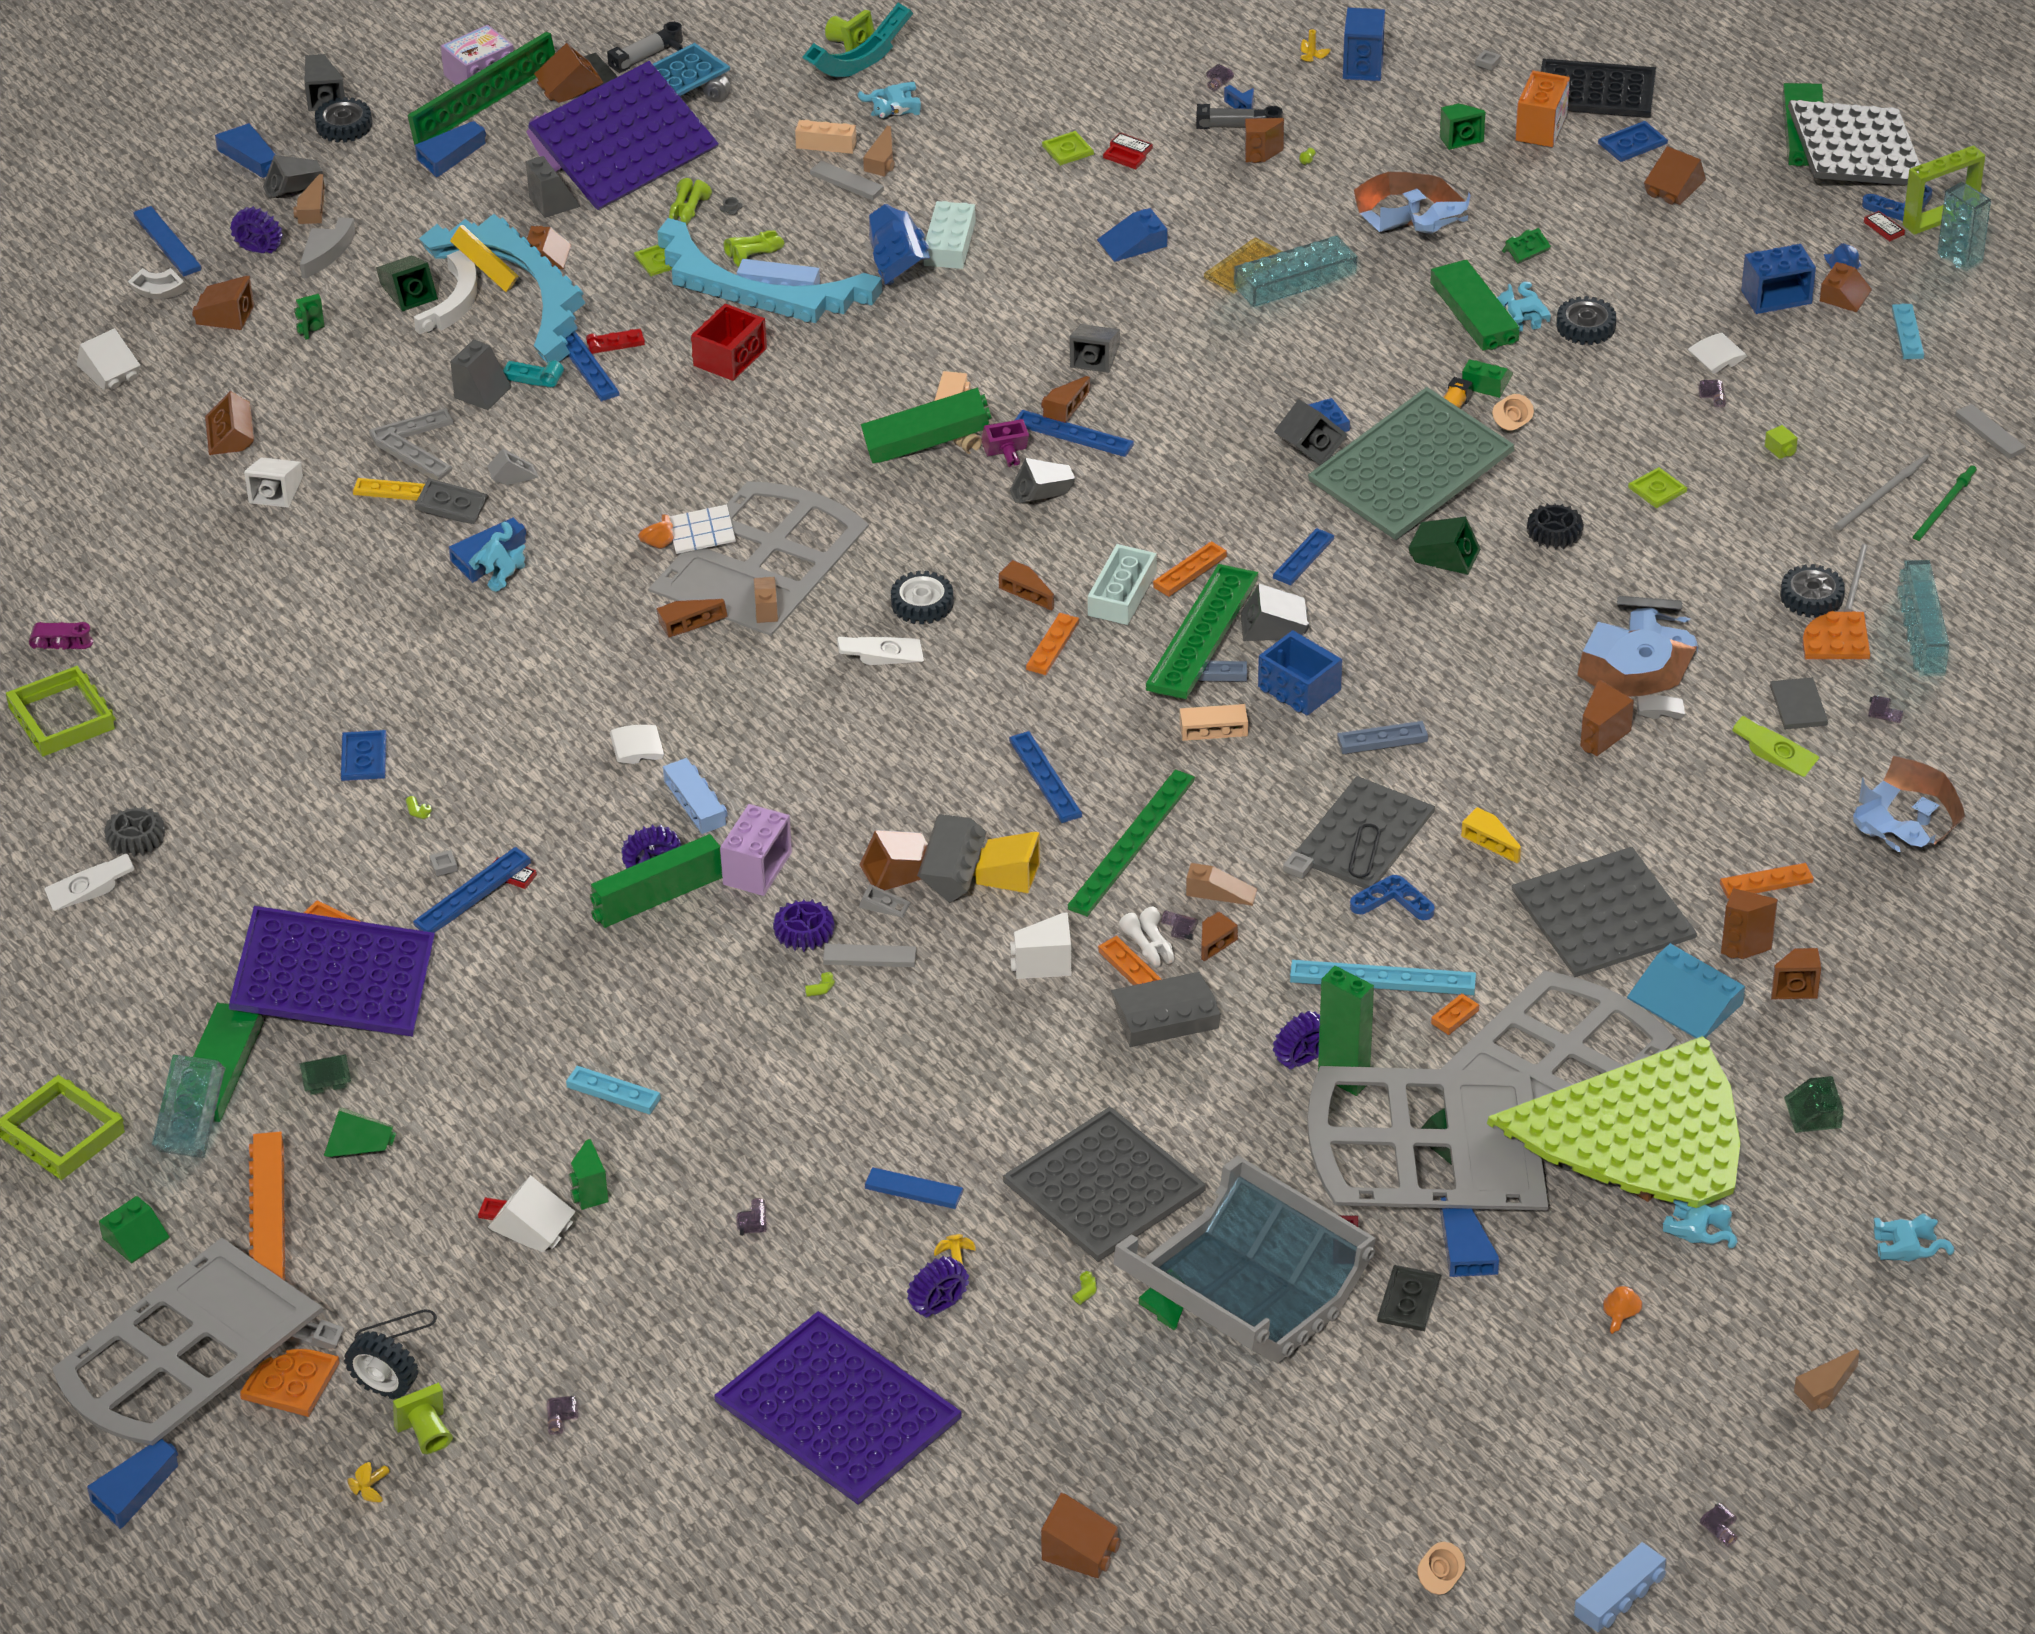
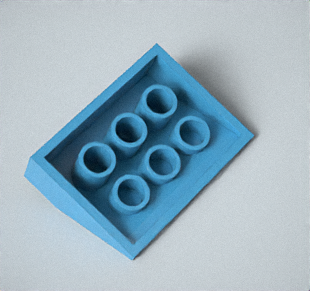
(690, 68)
(1687, 992)

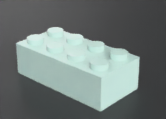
(950, 234)
(1122, 584)

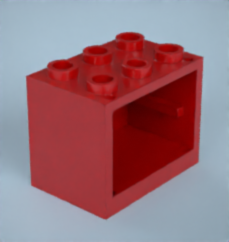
(729, 342)

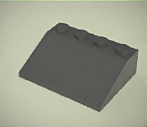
(1166, 1009)

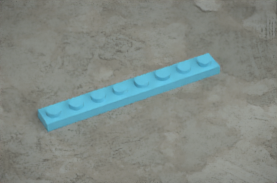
(1389, 977)

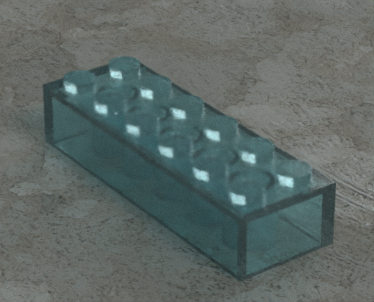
(1295, 270)
(1923, 618)

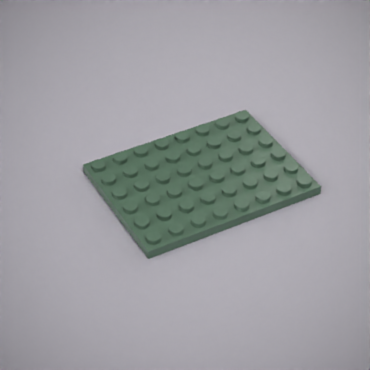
(1411, 463)

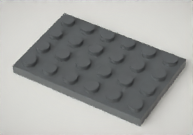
(1363, 803)

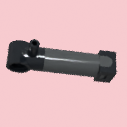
(1230, 117)

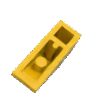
(1491, 834)

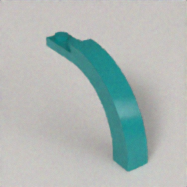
(865, 54)

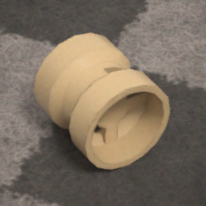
(969, 441)

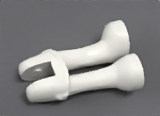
(1148, 921)

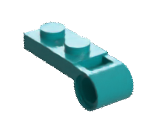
(534, 375)

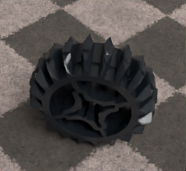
(1555, 526)

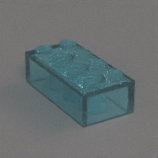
(1964, 226)
(188, 1106)

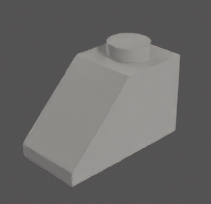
(510, 469)

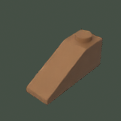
(880, 157)
(311, 202)
(765, 599)
(1215, 884)
(1822, 1384)

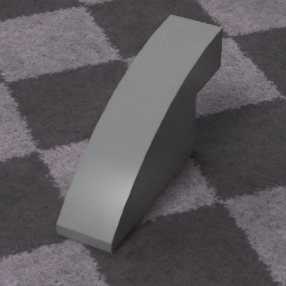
(326, 246)

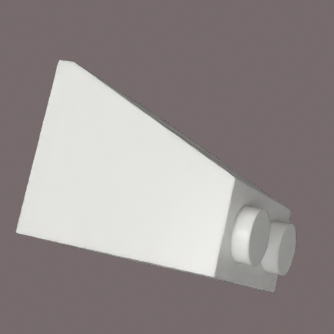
(108, 360)
(273, 481)
(1042, 949)
(533, 1216)

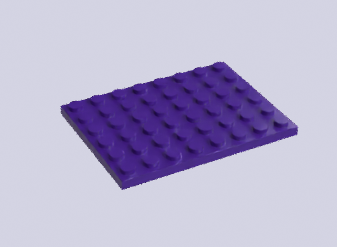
(623, 135)
(332, 971)
(838, 1407)

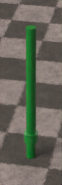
(1962, 481)

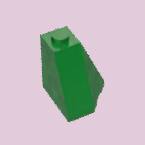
(358, 1134)

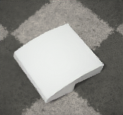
(1717, 352)
(636, 742)

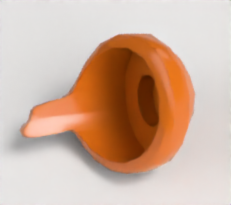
(658, 534)
(1621, 1305)

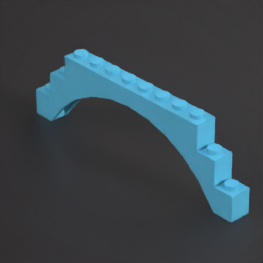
(558, 294)
(806, 302)

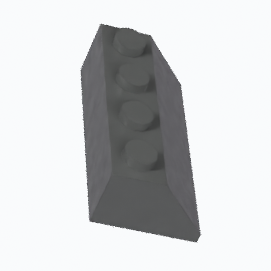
(952, 855)

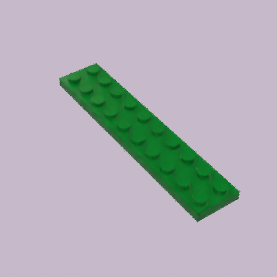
(481, 90)
(1201, 631)

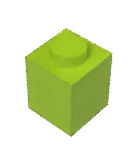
(1781, 442)

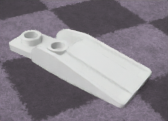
(882, 649)
(88, 883)

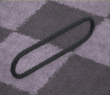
(1355, 848)
(401, 1317)

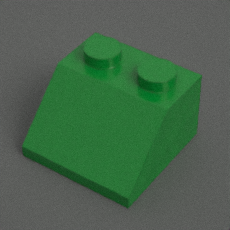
(1461, 125)
(1486, 377)
(588, 1178)
(133, 1229)

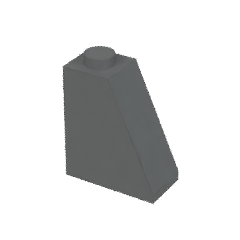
(290, 175)
(1041, 480)

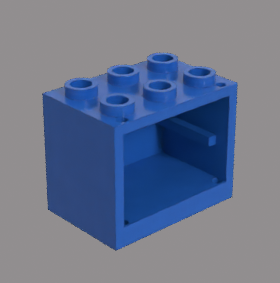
(1363, 44)
(1778, 278)
(1299, 673)

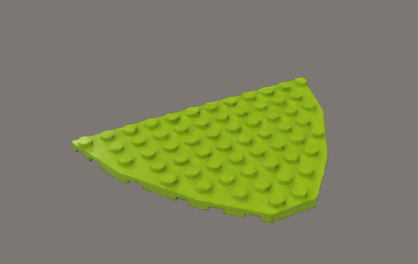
(1645, 1126)

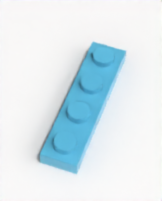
(1907, 331)
(613, 1090)

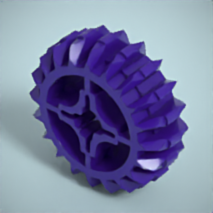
(256, 230)
(648, 844)
(803, 925)
(1298, 1040)
(937, 1286)

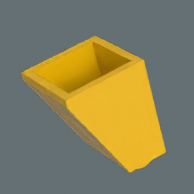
(1009, 862)

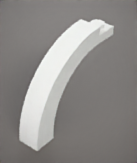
(458, 302)

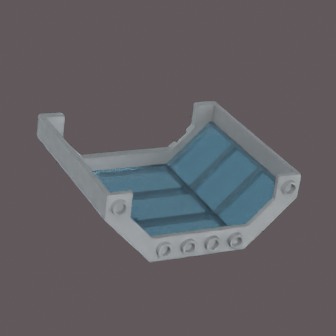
(1257, 1262)

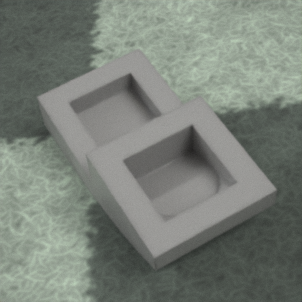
(1655, 705)
(323, 1335)

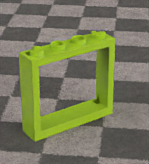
(1913, 217)
(49, 686)
(81, 1153)

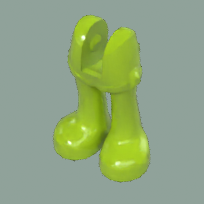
(685, 189)
(742, 247)

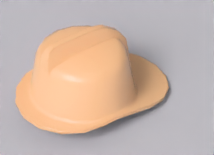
(1513, 412)
(1441, 1567)

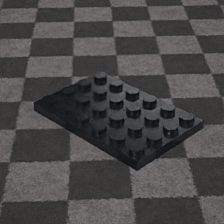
(1606, 87)

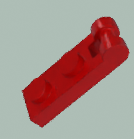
(615, 341)

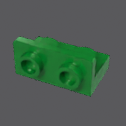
(1527, 245)
(309, 314)

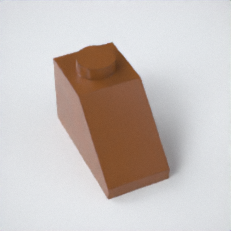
(1217, 934)

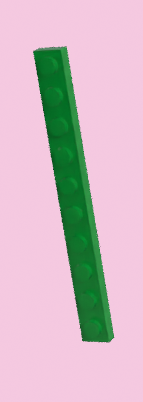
(1130, 843)

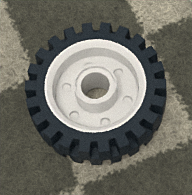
(922, 597)
(381, 1365)

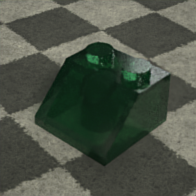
(325, 1072)
(1815, 1105)

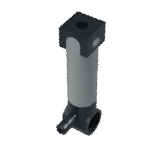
(623, 58)

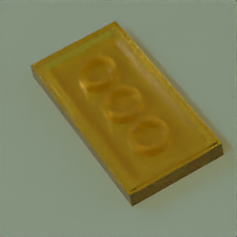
(1223, 272)

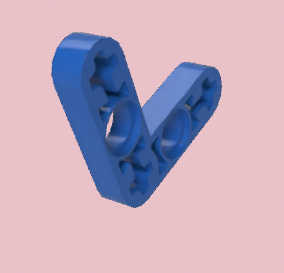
(1872, 203)
(1398, 893)

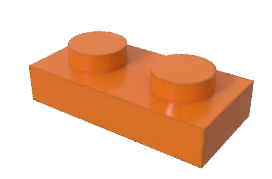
(1455, 1014)

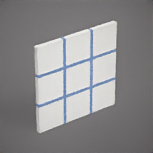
(702, 529)

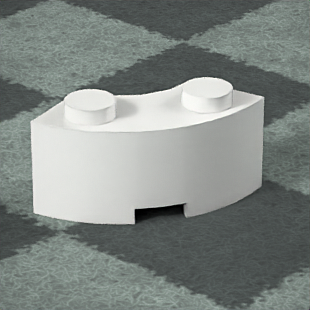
(158, 285)

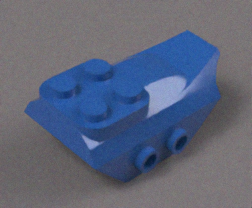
(895, 242)

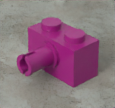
(1005, 439)

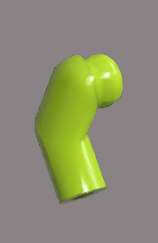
(421, 812)
(823, 986)
(1088, 1288)

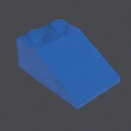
(1135, 236)

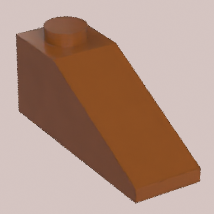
(1065, 399)
(1026, 584)
(689, 615)

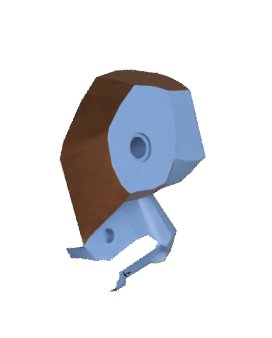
(1414, 188)
(1638, 659)
(1913, 776)

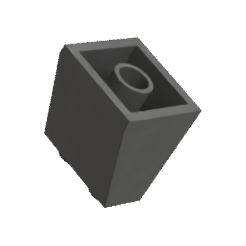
(321, 81)
(547, 188)
(1093, 347)
(478, 376)
(1310, 432)
(1273, 614)

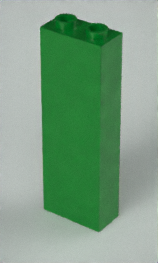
(1797, 91)
(1474, 305)
(926, 425)
(656, 881)
(1345, 1022)
(229, 1040)

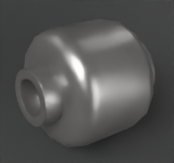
(717, 89)

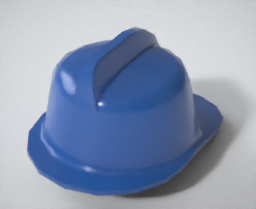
(1844, 254)

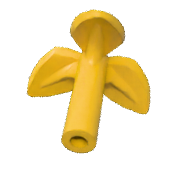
(1309, 48)
(954, 1243)
(365, 1479)

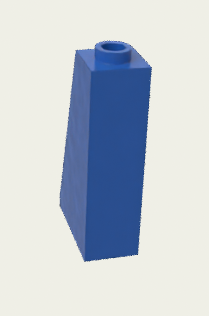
(246, 148)
(450, 148)
(464, 550)
(1467, 1244)
(133, 1482)

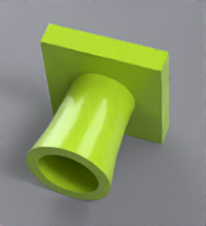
(850, 32)
(422, 1413)

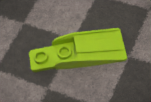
(1775, 747)

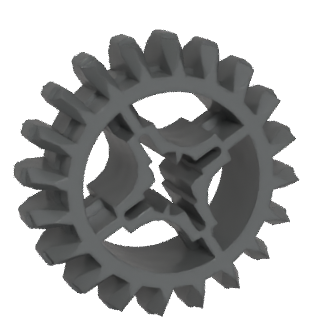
(134, 831)

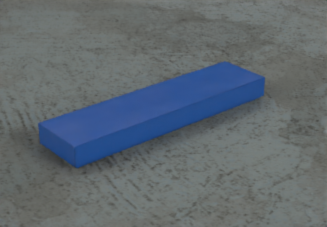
(1303, 556)
(913, 1188)

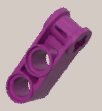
(60, 635)

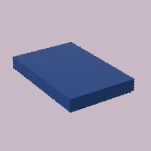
(1632, 141)
(363, 755)

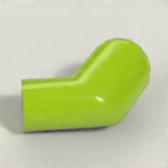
(1307, 156)

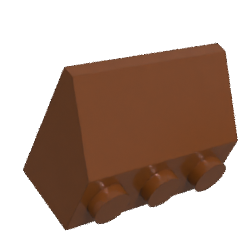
(229, 425)
(1748, 924)

